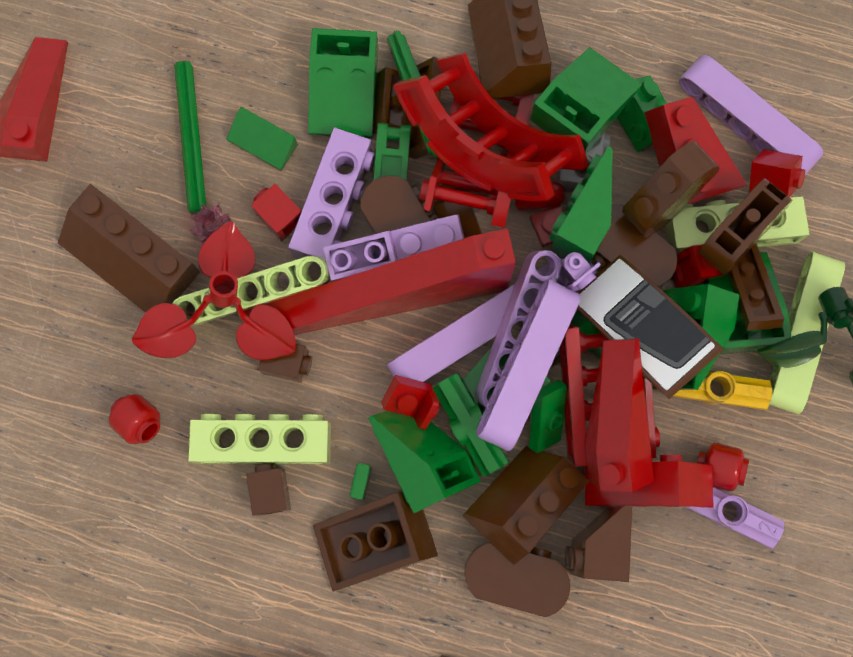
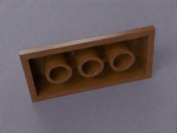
(510, 47)
(124, 251)

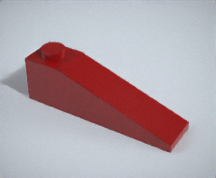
(32, 101)
(618, 423)

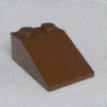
(373, 541)

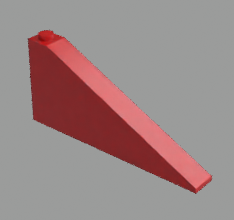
(428, 279)

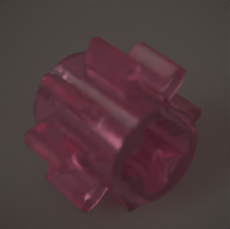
(208, 216)

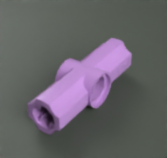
(748, 522)

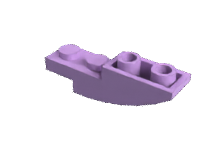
(389, 246)

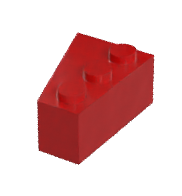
(681, 123)
(674, 485)

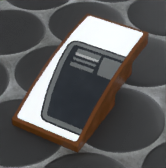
(630, 306)

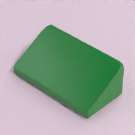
(262, 139)

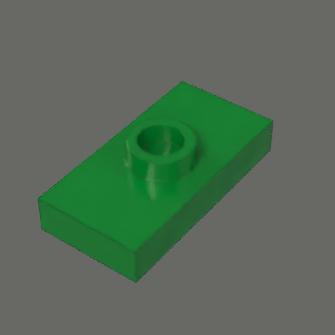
(547, 416)

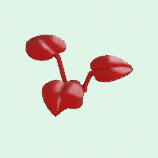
(223, 258)

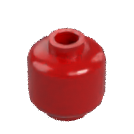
(134, 419)
(727, 464)

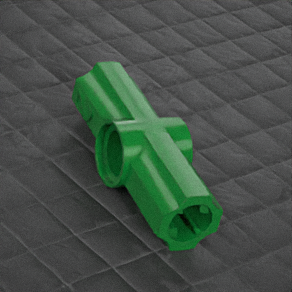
(464, 420)

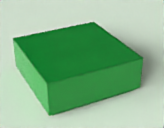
(360, 481)

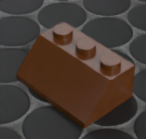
(525, 501)
(603, 547)

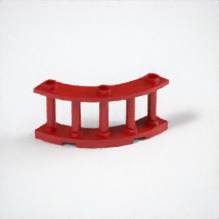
(535, 152)
(498, 202)

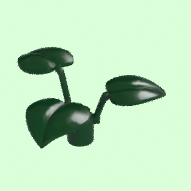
(806, 346)

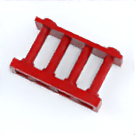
(577, 409)

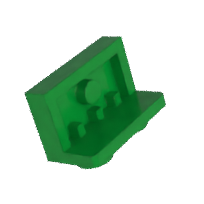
(633, 117)

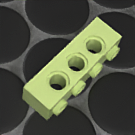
(683, 232)
(206, 446)

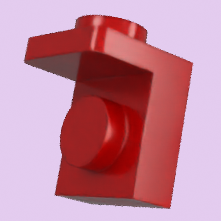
(693, 268)
(411, 399)

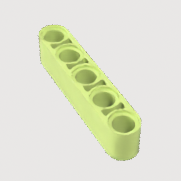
(267, 287)
(793, 384)

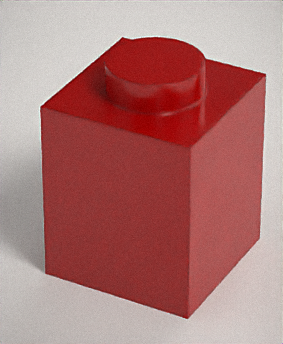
(778, 168)
(276, 211)

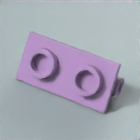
(576, 272)

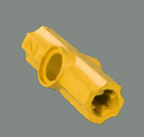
(736, 391)

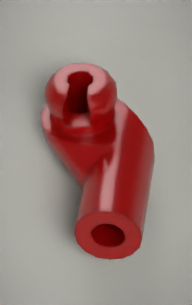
(553, 201)

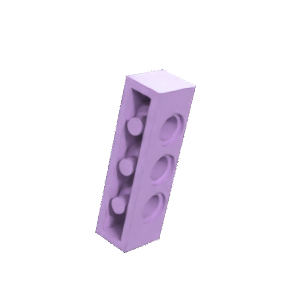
(341, 150)

